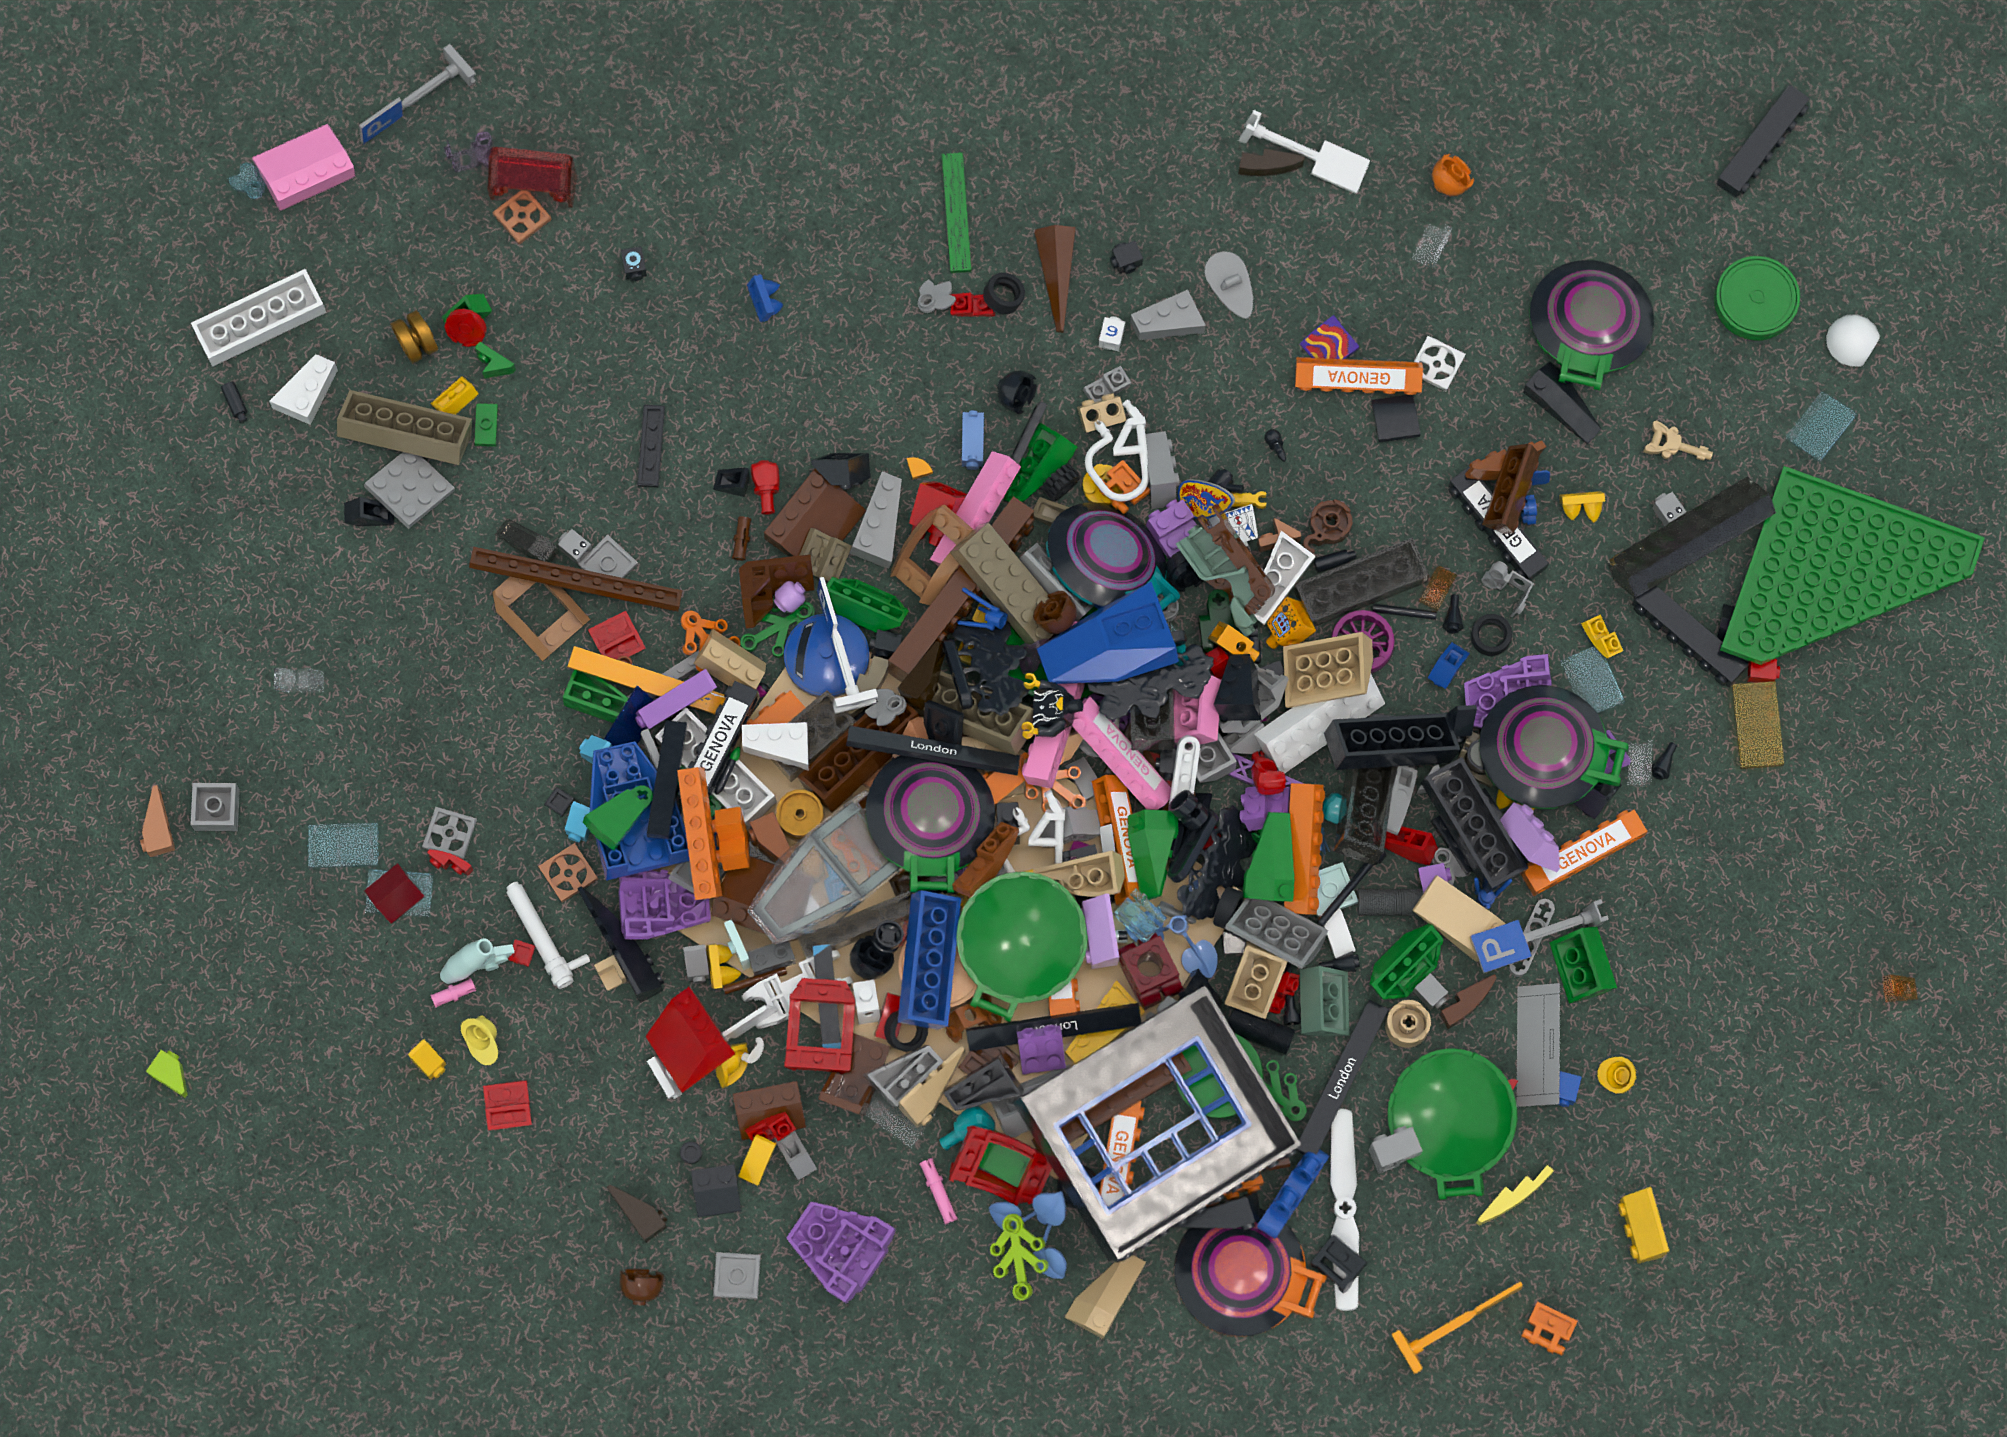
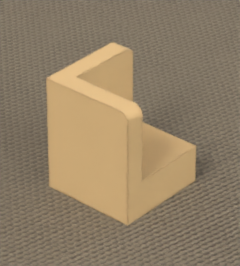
(610, 973)

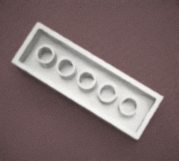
(258, 317)
(1302, 728)
(742, 787)

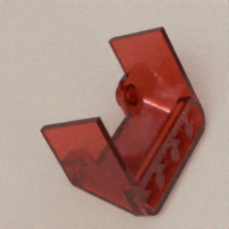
(531, 172)

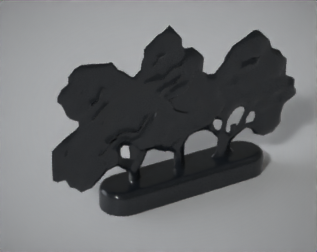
(993, 661)
(1150, 688)
(1220, 865)

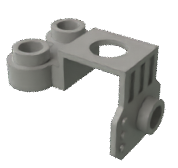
(1498, 577)

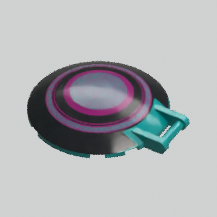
(1106, 554)

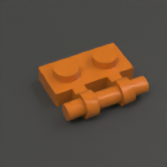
(1126, 482)
(1552, 1322)

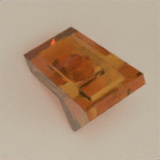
(1438, 588)
(1899, 988)

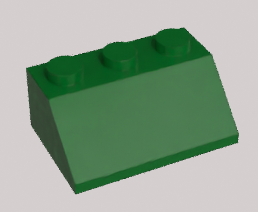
(1583, 964)

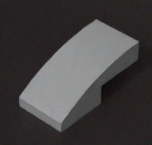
(1084, 781)

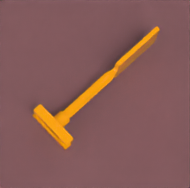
(1410, 1349)

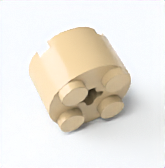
(1418, 1018)

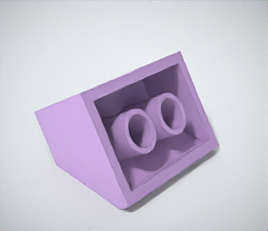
(1531, 836)
(1100, 932)

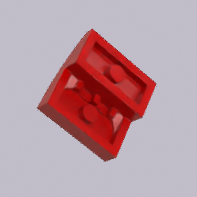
(616, 637)
(507, 1105)

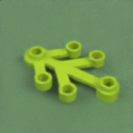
(1017, 1253)

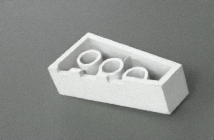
(1284, 569)

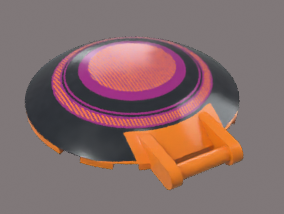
(1243, 1278)

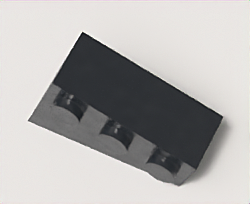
(1239, 690)
(984, 1085)

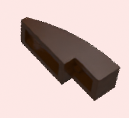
(1467, 1002)

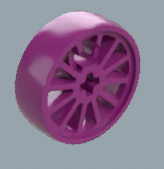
(1377, 620)

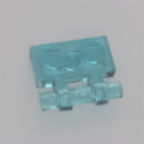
(1135, 919)

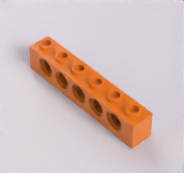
(699, 833)

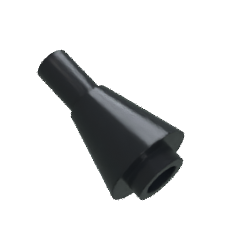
(1453, 620)
(1662, 765)
(1346, 962)

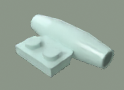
(474, 957)

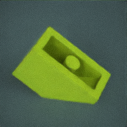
(169, 1072)

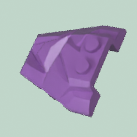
(1491, 688)
(657, 906)
(840, 1247)

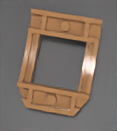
(911, 574)
(556, 633)

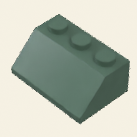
(1324, 1002)

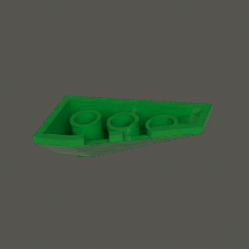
(1046, 454)
(1150, 843)
(1272, 865)

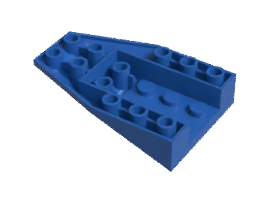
(1112, 642)
(613, 773)

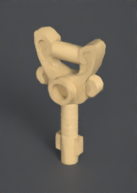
(1673, 443)

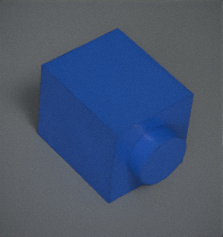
(1568, 1088)

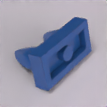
(760, 292)

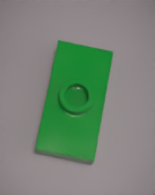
(486, 424)

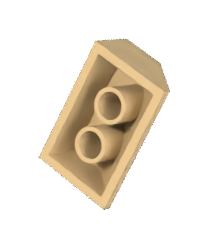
(730, 661)
(1255, 980)

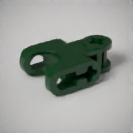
(1215, 614)

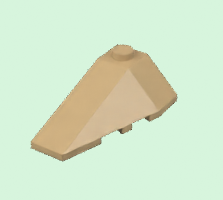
(923, 1099)
(1103, 1299)

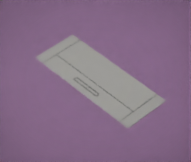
(1538, 1044)

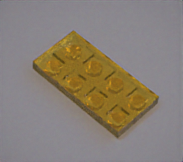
(1758, 725)

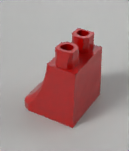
(931, 496)

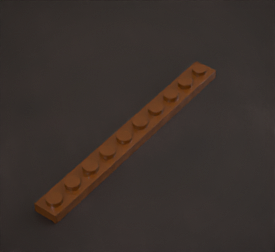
(575, 579)

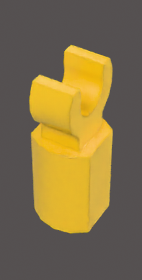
(1247, 498)

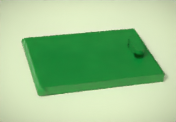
(1004, 1163)

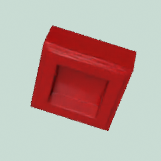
(522, 953)

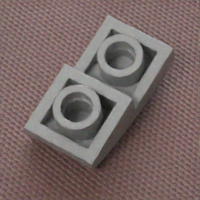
(1111, 382)

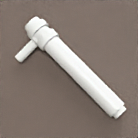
(554, 963)

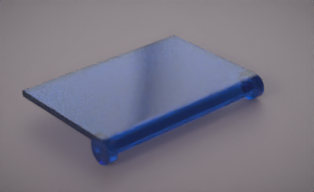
(625, 727)

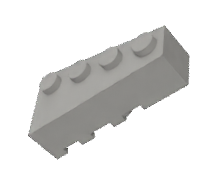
(878, 527)

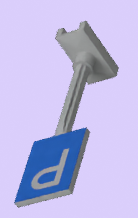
(393, 111)
(1509, 944)

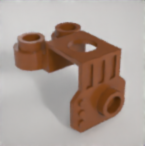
(958, 1022)

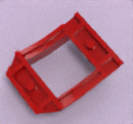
(818, 1057)
(970, 1155)

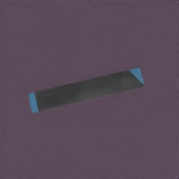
(828, 1011)

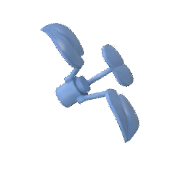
(1200, 955)
(1049, 1210)

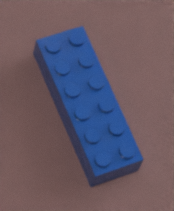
(929, 960)

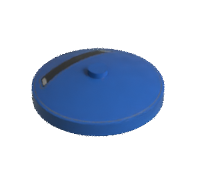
(813, 659)

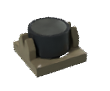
(1471, 752)

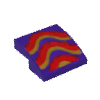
(1330, 341)

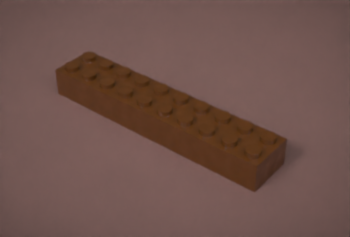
(952, 602)

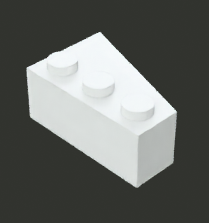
(306, 390)
(778, 742)

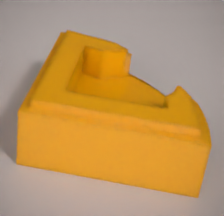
(918, 468)

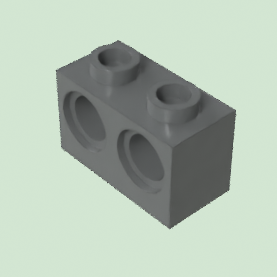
(771, 957)

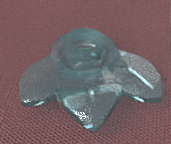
(247, 179)

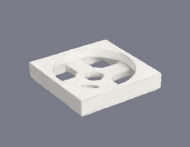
(1444, 349)

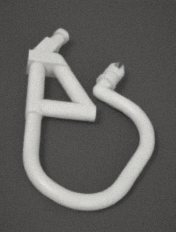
(1136, 421)
(1055, 813)

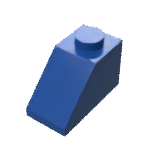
(1448, 665)

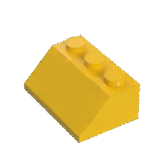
(1643, 1226)

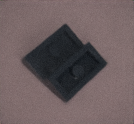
(1395, 418)

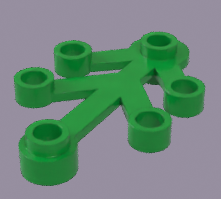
(779, 625)
(1276, 1093)

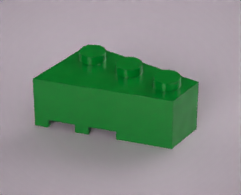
(593, 696)

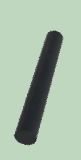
(1402, 611)

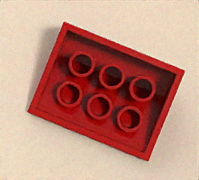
(688, 1040)

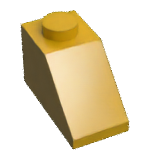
(427, 1060)

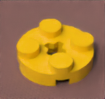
(1091, 489)

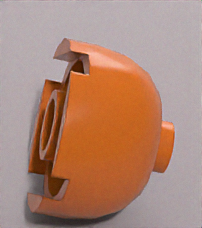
(1451, 176)

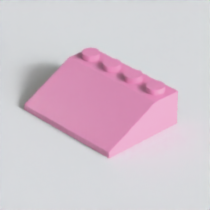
(304, 167)

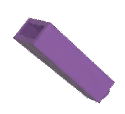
(675, 700)

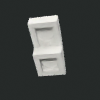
(1338, 934)

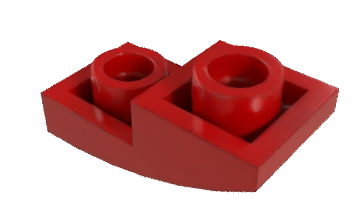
(970, 305)
(444, 859)
(1287, 985)
(889, 1006)
(773, 1127)

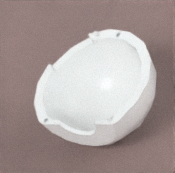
(1852, 339)

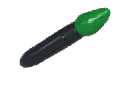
(733, 758)

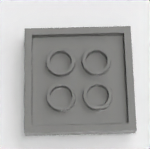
(409, 488)

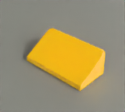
(455, 397)

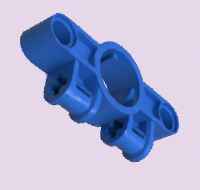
(1292, 1193)

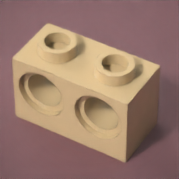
(1101, 413)

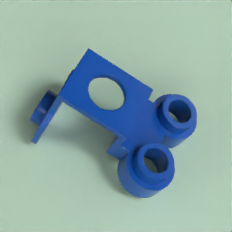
(1530, 509)

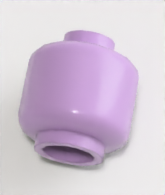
(789, 596)

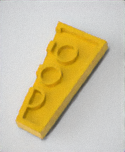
(1088, 1043)

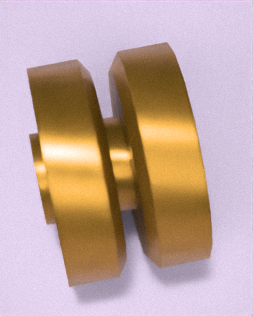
(416, 335)
(793, 804)

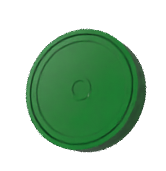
(1757, 298)
(1208, 1089)

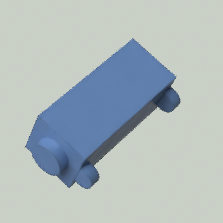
(972, 440)

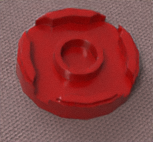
(465, 327)

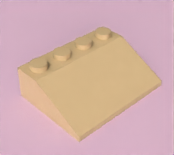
(1327, 669)

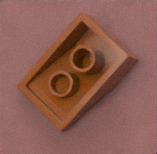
(768, 836)

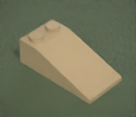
(1454, 914)

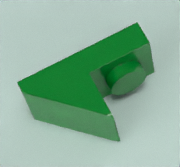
(497, 364)

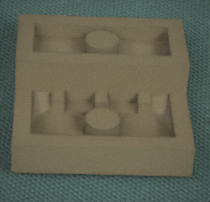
(826, 553)

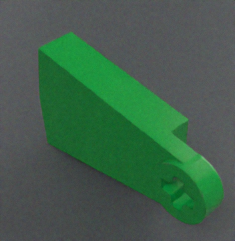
(617, 816)

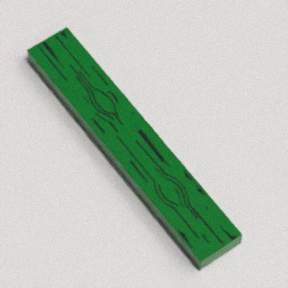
(956, 212)

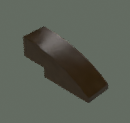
(1270, 163)

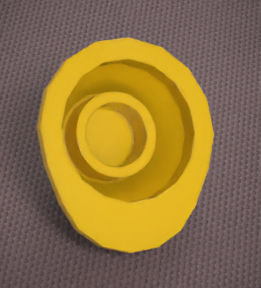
(1617, 1074)

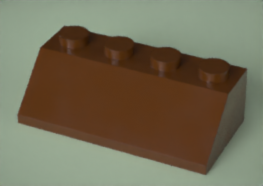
(1511, 488)

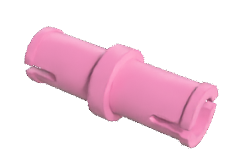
(453, 993)

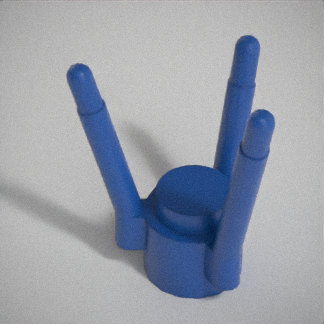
(993, 615)
(1484, 899)

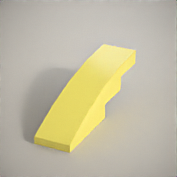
(1507, 1199)

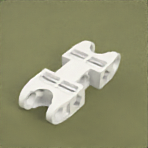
(764, 992)

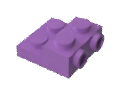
(1171, 525)
(1257, 806)
(1041, 1049)

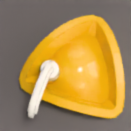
(735, 1066)

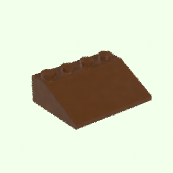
(813, 506)
(739, 891)

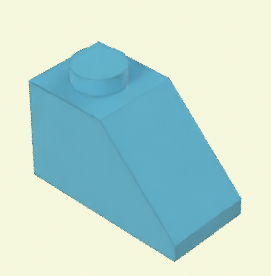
(590, 745)
(574, 826)

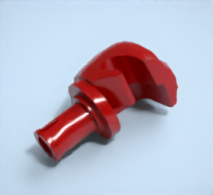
(767, 483)
(1265, 775)

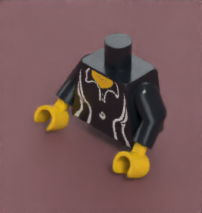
(1051, 708)

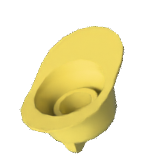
(480, 1039)

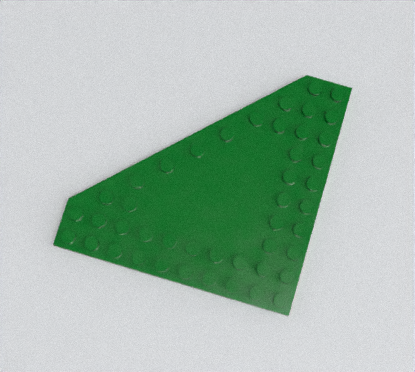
(1835, 563)

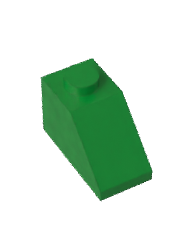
(474, 302)

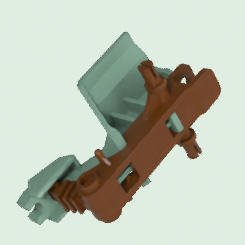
(1222, 554)

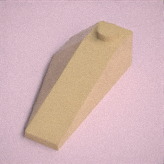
(1088, 875)

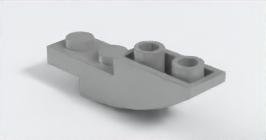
(1401, 795)

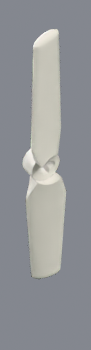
(1344, 1186)

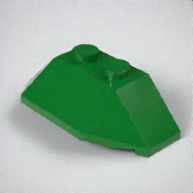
(865, 604)
(1407, 963)

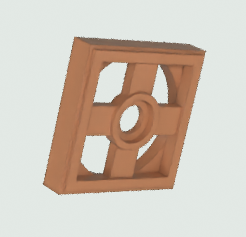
(529, 209)
(590, 878)

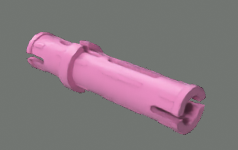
(938, 1191)

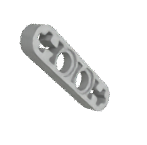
(1547, 916)

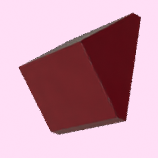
(394, 893)

